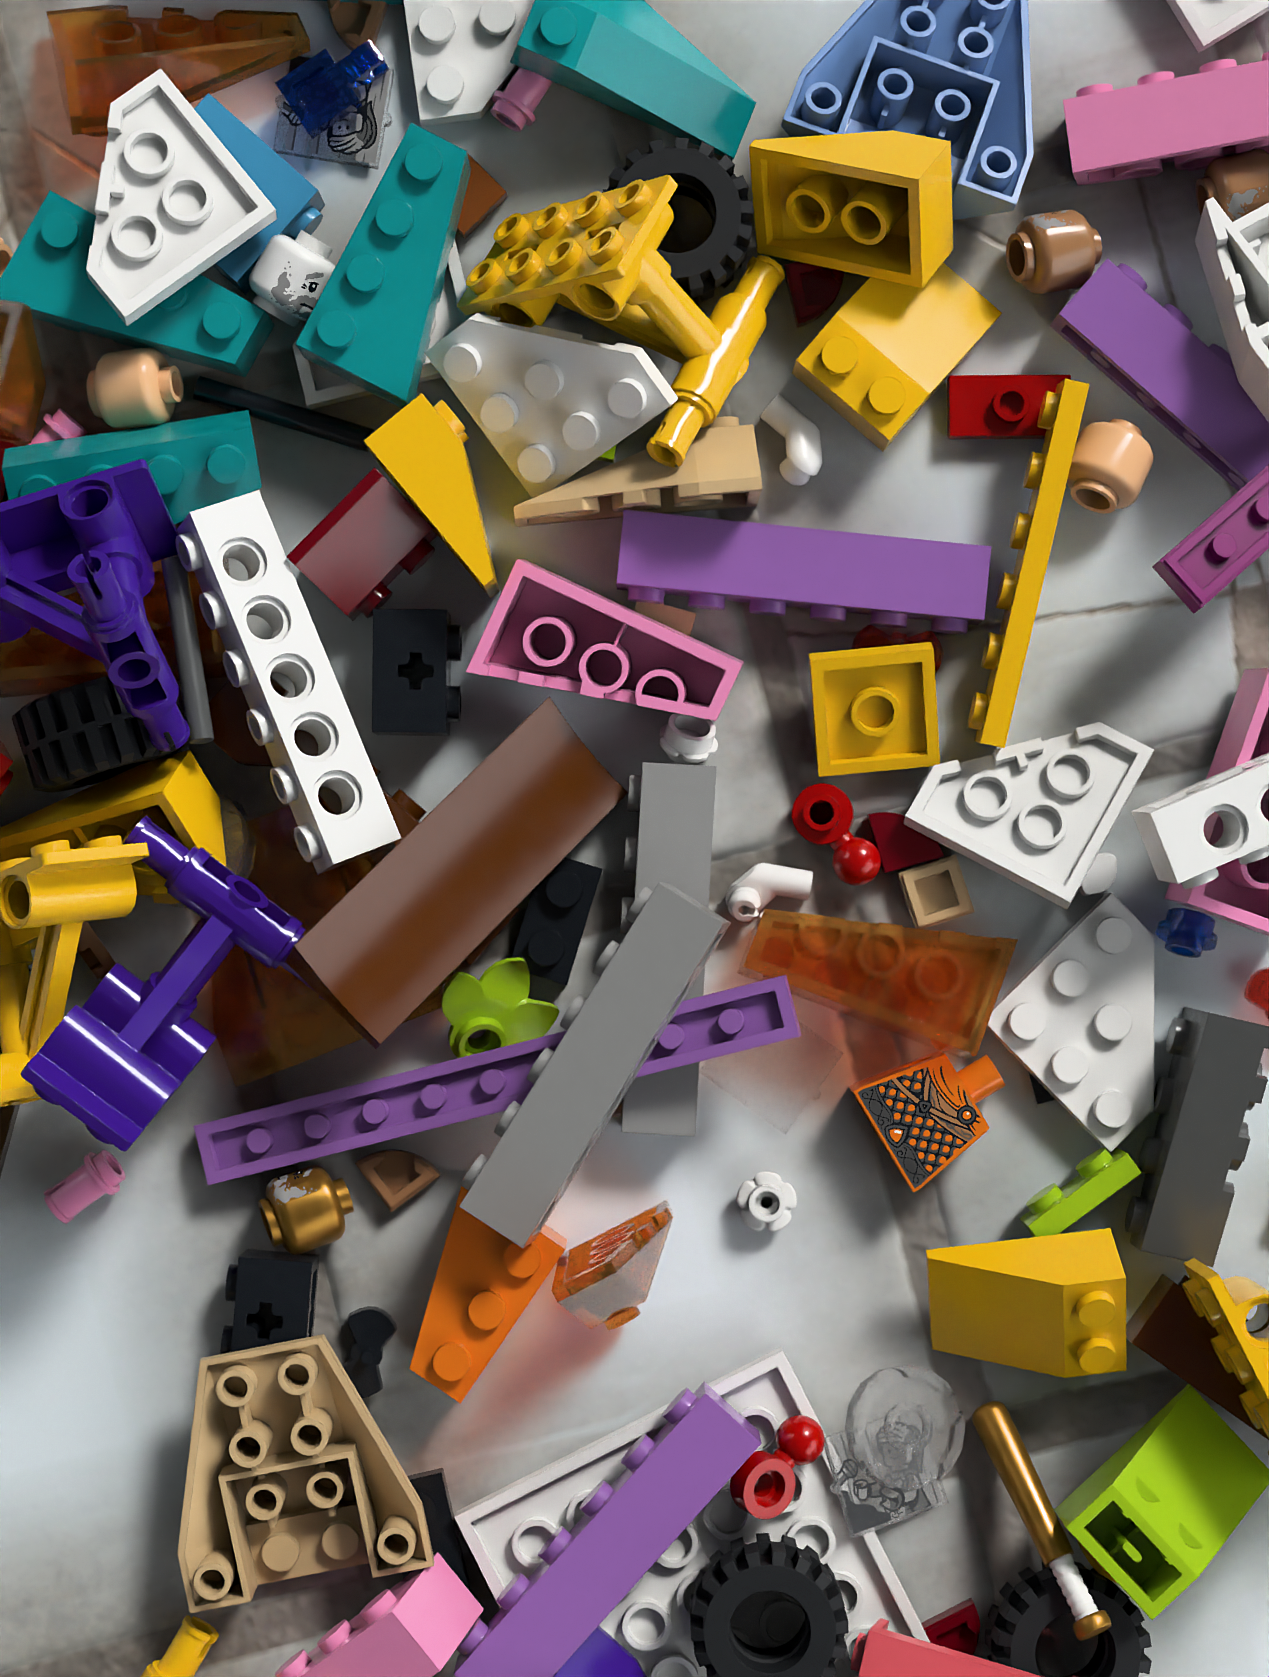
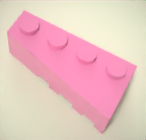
(587, 644)
(1240, 890)

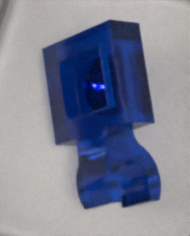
(323, 90)

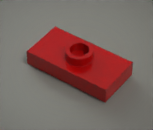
(997, 405)

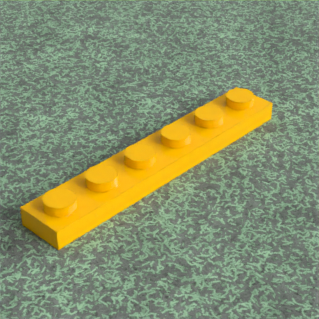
(1033, 539)

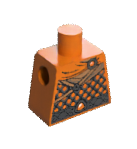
(927, 1111)

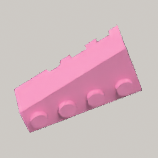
(1168, 120)
(398, 1632)

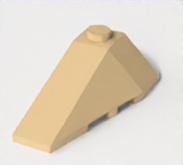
(716, 474)

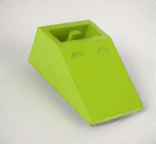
(1166, 1501)

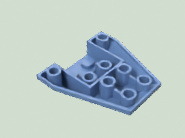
(932, 73)

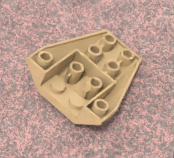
(289, 1478)

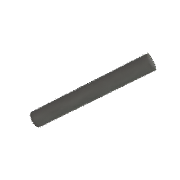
(187, 651)

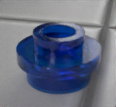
(1187, 932)

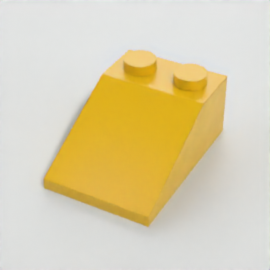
(855, 202)
(893, 350)
(428, 463)
(1032, 1303)

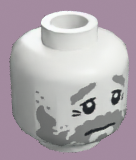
(291, 276)

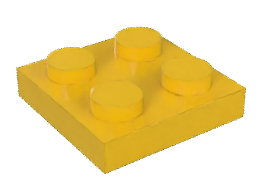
(874, 709)

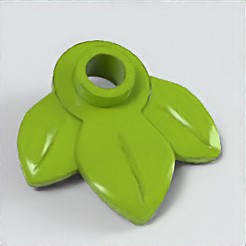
(495, 1004)

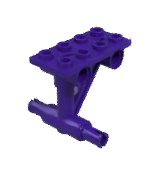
(103, 541)
(136, 1038)

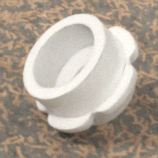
(688, 739)
(750, 1197)

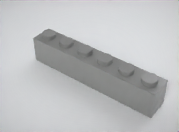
(675, 850)
(593, 1064)

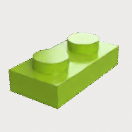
(1098, 1178)

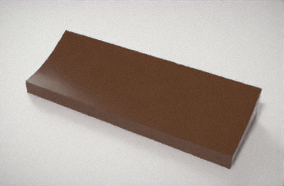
(456, 875)

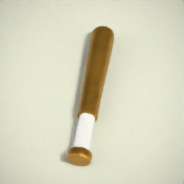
(1035, 1509)

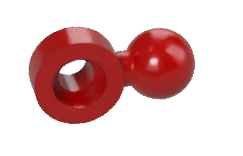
(854, 858)
(797, 1443)

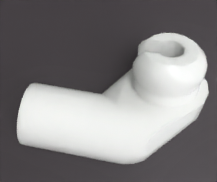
(801, 438)
(762, 885)

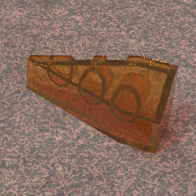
(108, 53)
(613, 1270)

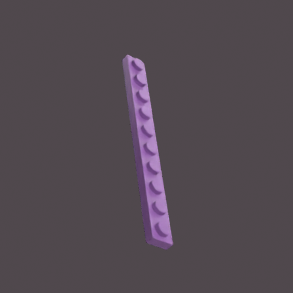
(473, 1086)

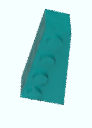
(391, 276)
(194, 324)
(190, 460)

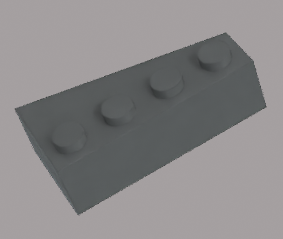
(1197, 1135)

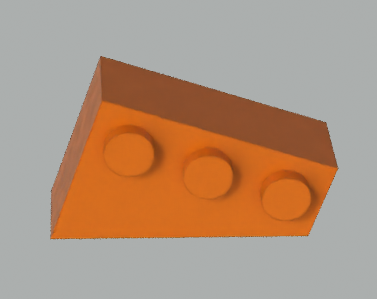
(477, 1299)

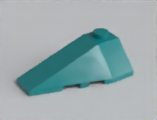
(636, 65)

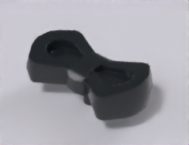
(371, 1332)

